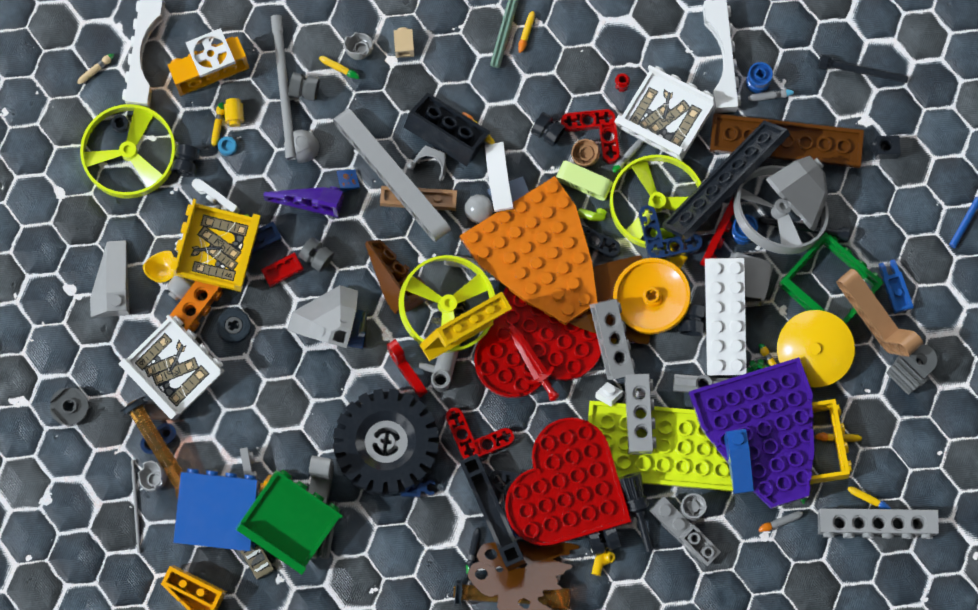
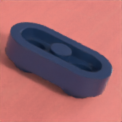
(161, 428)

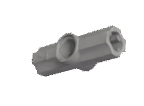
(687, 383)

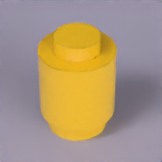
(234, 112)

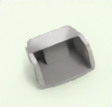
(756, 276)

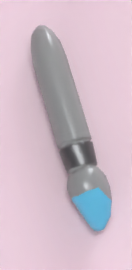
(770, 95)

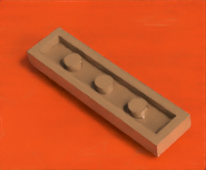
(438, 198)

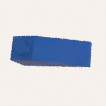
(739, 461)

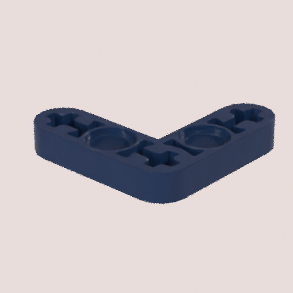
(658, 241)

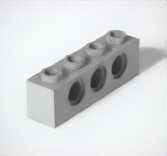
(604, 331)
(642, 383)

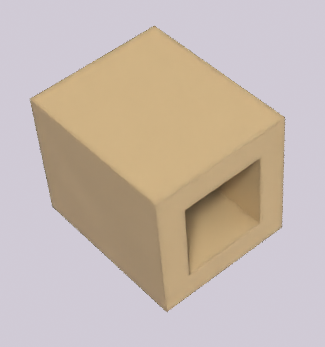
(403, 42)

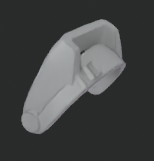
(438, 155)

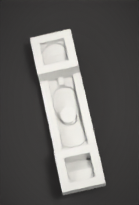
(498, 176)

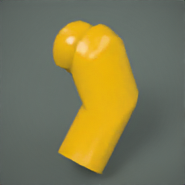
(602, 560)

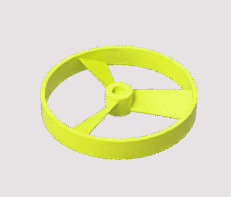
(139, 122)
(656, 200)
(447, 303)

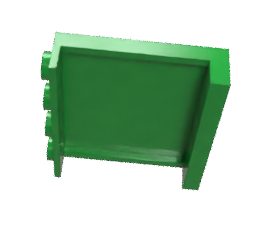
(289, 520)

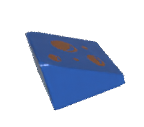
(348, 180)

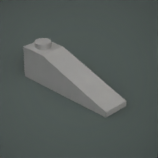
(111, 288)

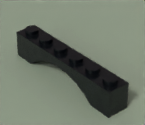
(492, 512)

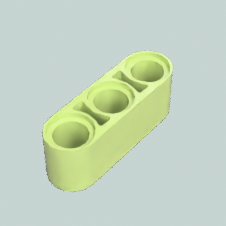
(584, 180)

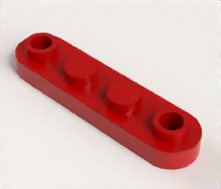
(717, 240)

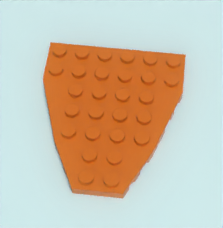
(538, 252)

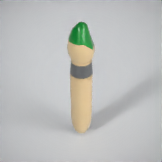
(96, 68)

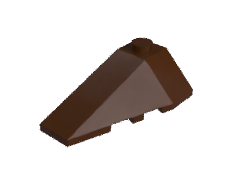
(391, 276)

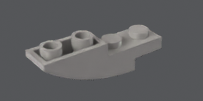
(684, 531)

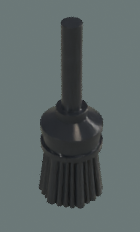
(636, 503)

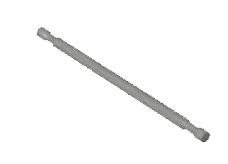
(135, 506)

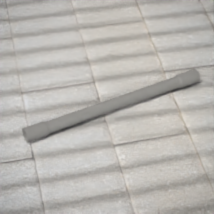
(277, 30)

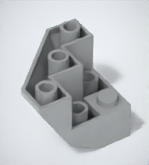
(327, 317)

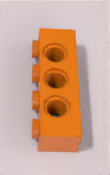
(191, 300)

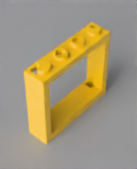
(841, 446)

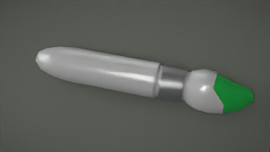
(625, 158)

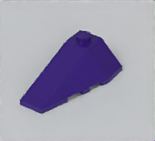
(317, 200)

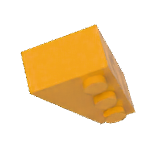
(191, 590)

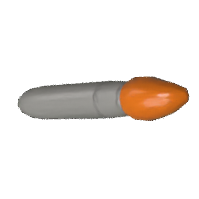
(780, 521)

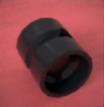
(548, 129)
(186, 160)
(691, 323)
(611, 541)

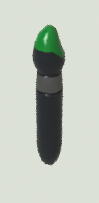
(473, 548)

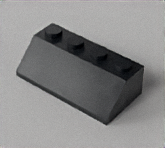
(446, 129)

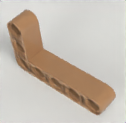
(878, 321)

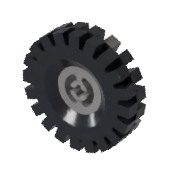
(357, 437)

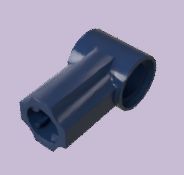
(358, 333)

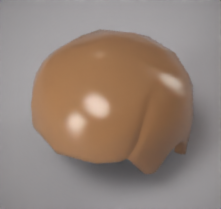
(585, 153)

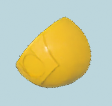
(159, 267)

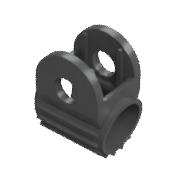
(909, 373)

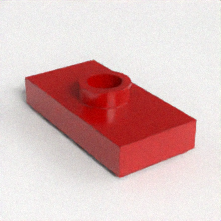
(282, 269)

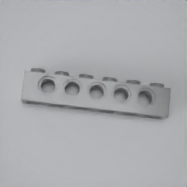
(927, 518)

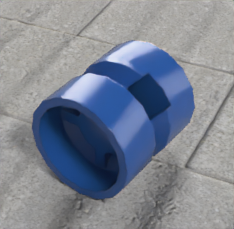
(759, 77)
(738, 235)

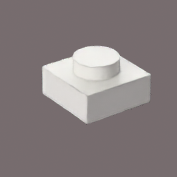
(609, 394)

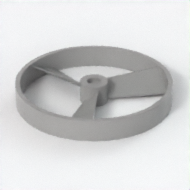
(780, 210)

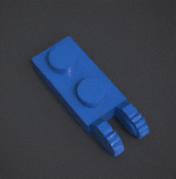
(896, 288)

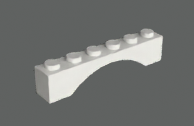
(149, 17)
(717, 21)

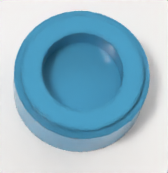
(227, 146)

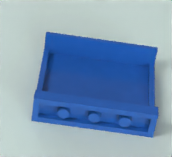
(212, 509)

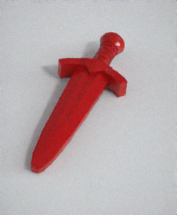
(534, 364)

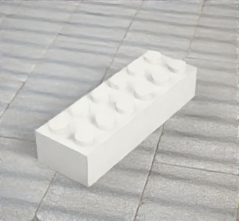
(725, 316)

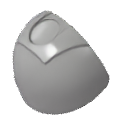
(305, 145)

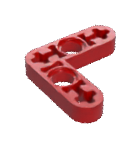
(602, 126)
(398, 356)
(476, 444)

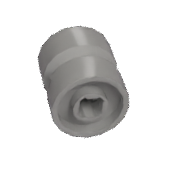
(693, 507)

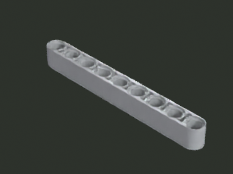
(391, 175)

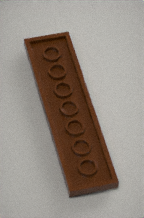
(827, 143)

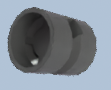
(303, 86)
(322, 257)

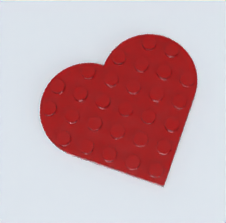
(556, 345)
(569, 488)

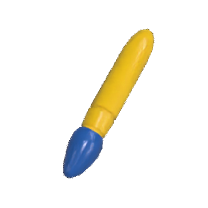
(868, 498)

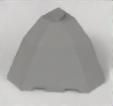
(803, 187)

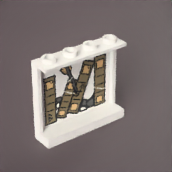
(666, 112)
(172, 367)

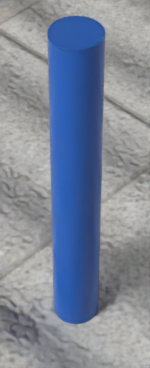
(964, 224)

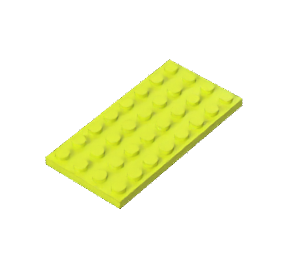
(681, 453)

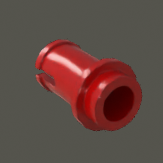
(622, 82)

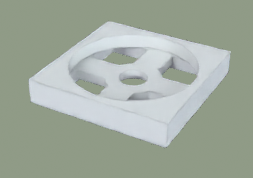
(203, 71)

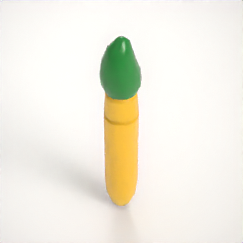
(350, 73)

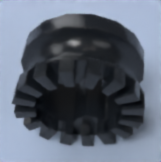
(114, 125)

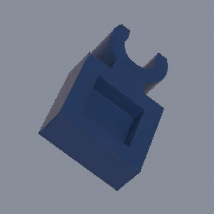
(416, 493)

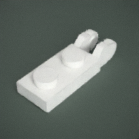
(214, 196)

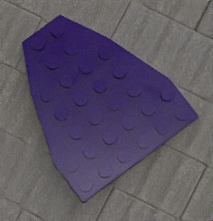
(778, 421)

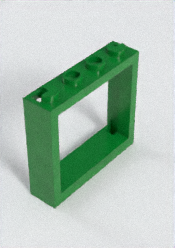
(842, 253)

